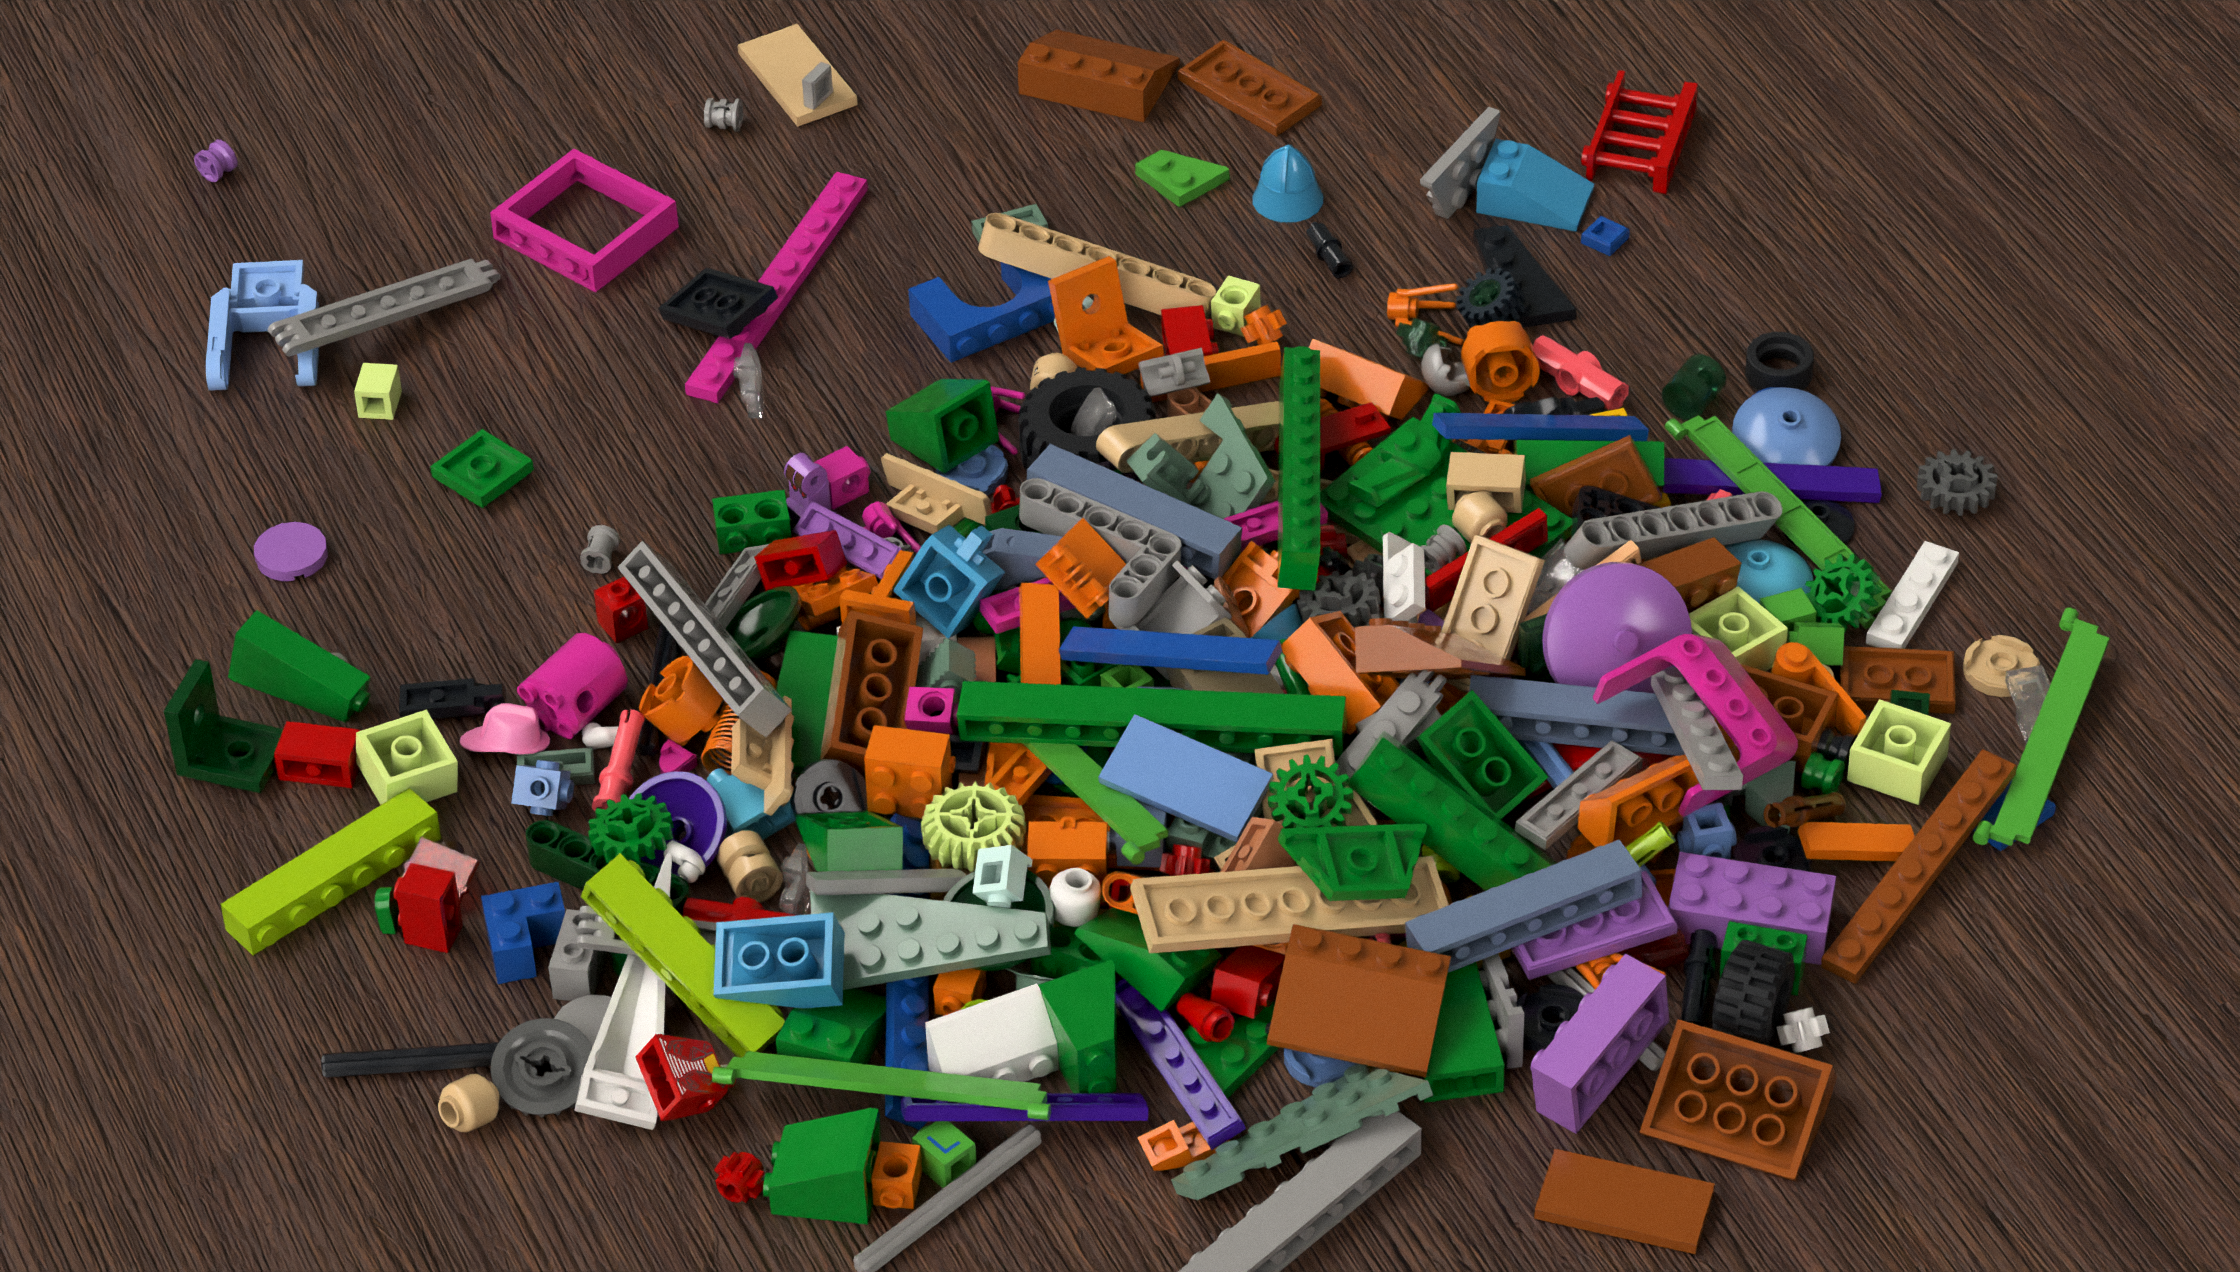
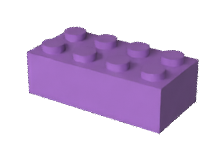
(1721, 890)
(1599, 1043)

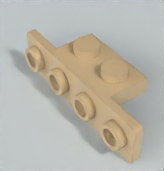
(931, 499)
(765, 760)

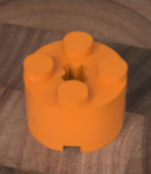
(1500, 361)
(681, 701)

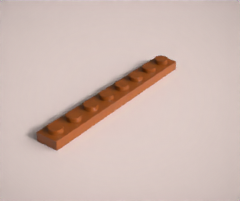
(1918, 866)

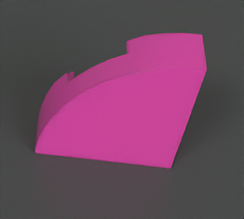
(676, 758)

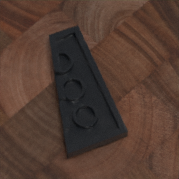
(1544, 300)

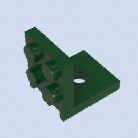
(206, 742)

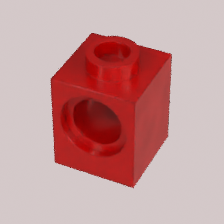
(620, 610)

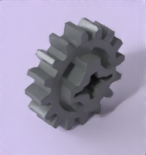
(1956, 482)
(1345, 593)

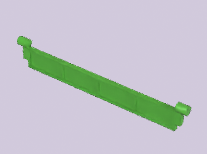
(1753, 476)
(2049, 735)
(1118, 809)
(887, 1081)

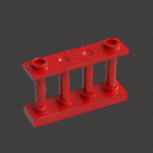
(1667, 147)

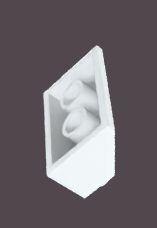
(995, 1039)

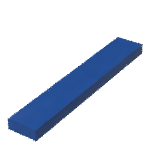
(1538, 427)
(1171, 650)

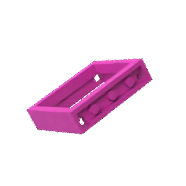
(589, 270)

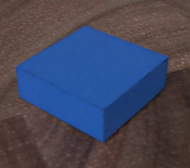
(1605, 236)

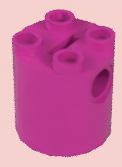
(574, 685)

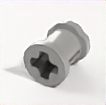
(601, 544)

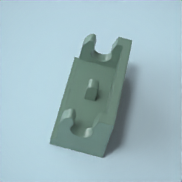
(1165, 469)

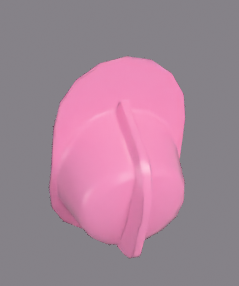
(508, 730)

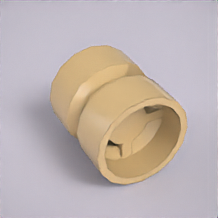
(749, 866)

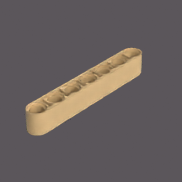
(1056, 254)
(1188, 434)

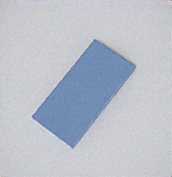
(1185, 778)

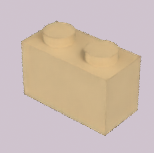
(1496, 474)

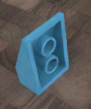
(1531, 187)
(781, 961)

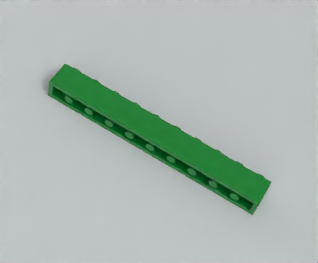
(1299, 469)
(1101, 715)

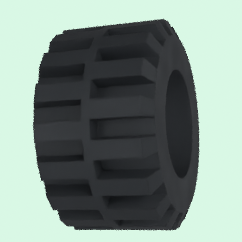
(1753, 992)

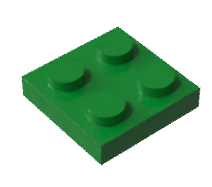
(482, 468)

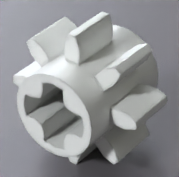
(1803, 1030)

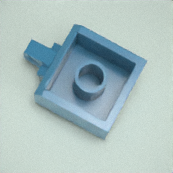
(950, 578)

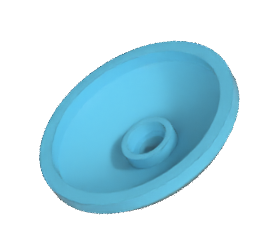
(1769, 568)

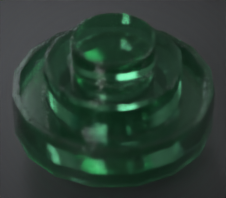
(1420, 336)

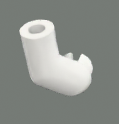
(598, 736)

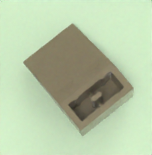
(1218, 680)

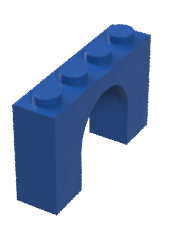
(967, 329)

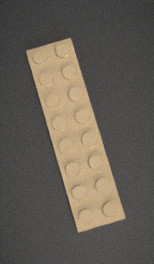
(1265, 904)

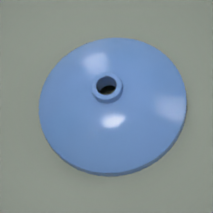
(1808, 440)

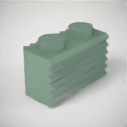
(947, 667)

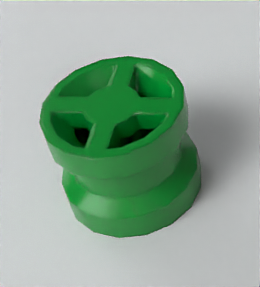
(1822, 773)

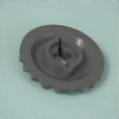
(530, 1046)

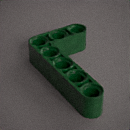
(573, 860)

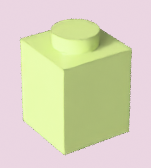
(378, 391)

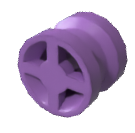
(215, 161)

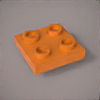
(821, 598)

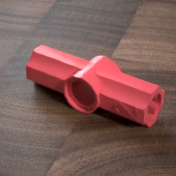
(1579, 373)

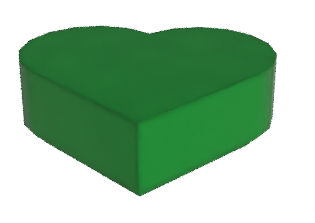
(386, 910)

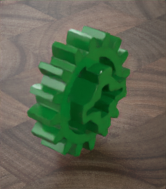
(1851, 577)
(1294, 799)
(631, 828)

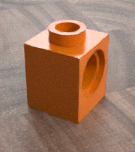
(957, 988)
(896, 1175)

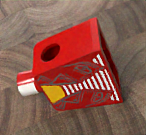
(680, 1075)

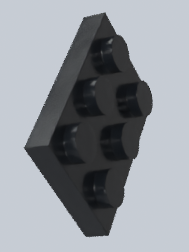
(718, 303)

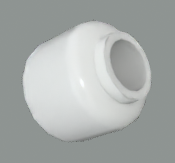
(1075, 896)

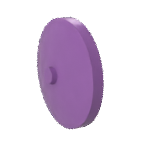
(1608, 620)

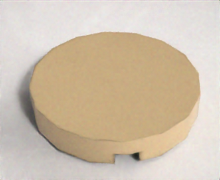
(1989, 660)

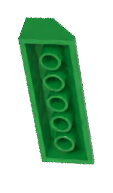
(1455, 822)

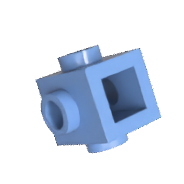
(542, 787)
(1707, 832)

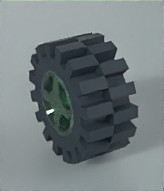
(1490, 298)

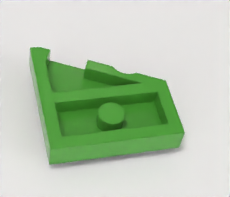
(1180, 176)

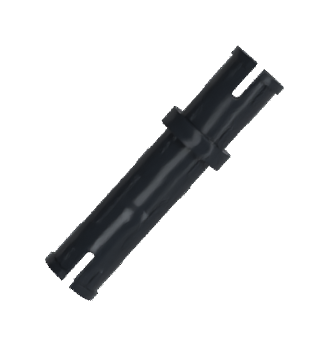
(1698, 970)

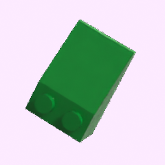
(1481, 756)
(851, 841)
(1157, 976)
(835, 1032)

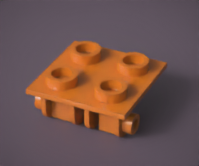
(1082, 567)

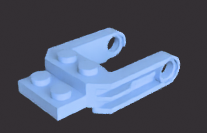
(258, 298)

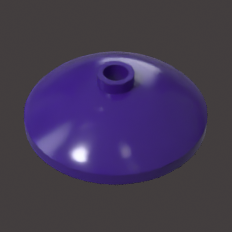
(693, 808)

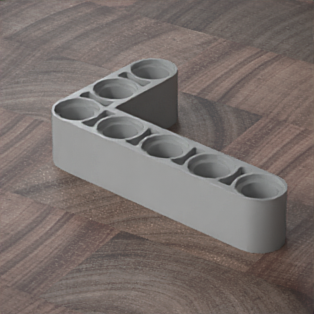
(1143, 547)

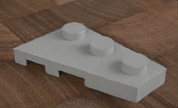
(1505, 1015)

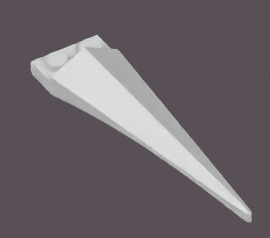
(612, 1078)

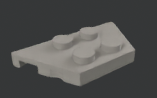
(1458, 169)

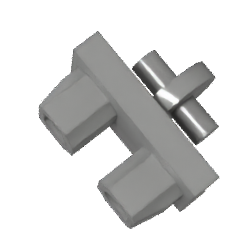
(1174, 372)

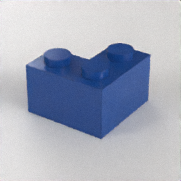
(518, 923)

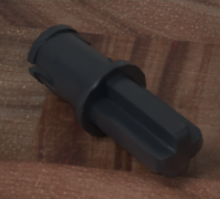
(1329, 250)

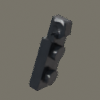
(449, 698)

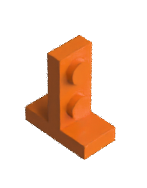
(882, 600)

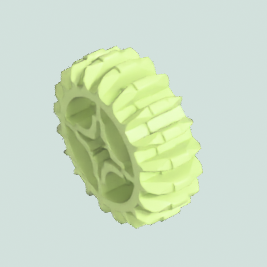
(952, 816)

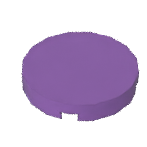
(290, 551)

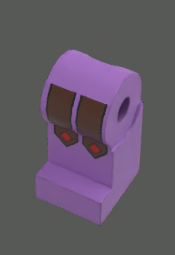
(806, 484)

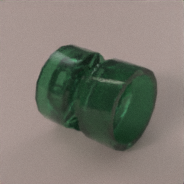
(1693, 386)

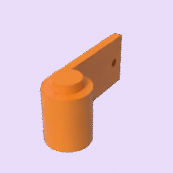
(1800, 664)

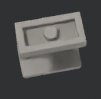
(1183, 607)

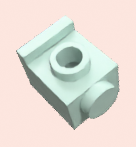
(1001, 875)

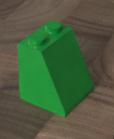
(945, 422)
(1085, 1026)
(825, 1168)

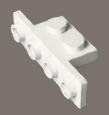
(1403, 579)

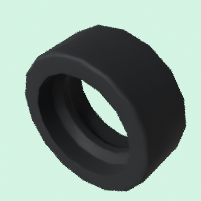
(1784, 346)

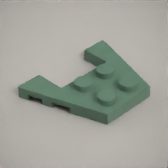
(1236, 473)

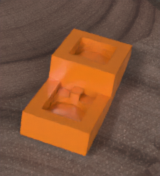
(1174, 1146)

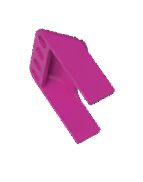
(1729, 695)

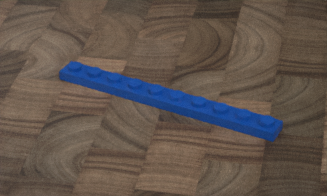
(908, 998)

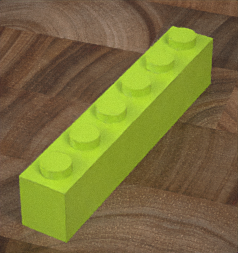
(329, 871)
(677, 954)

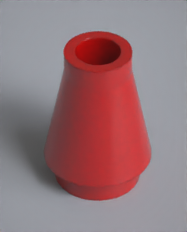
(1208, 1018)

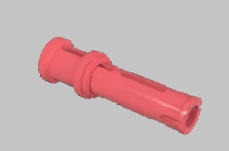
(616, 778)

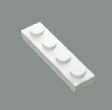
(1912, 597)

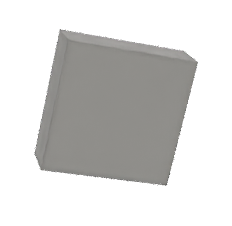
(817, 85)

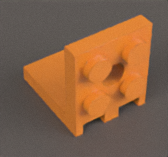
(1101, 333)
(1257, 576)

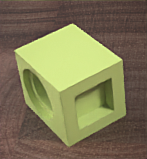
(1233, 302)

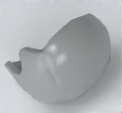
(1442, 375)

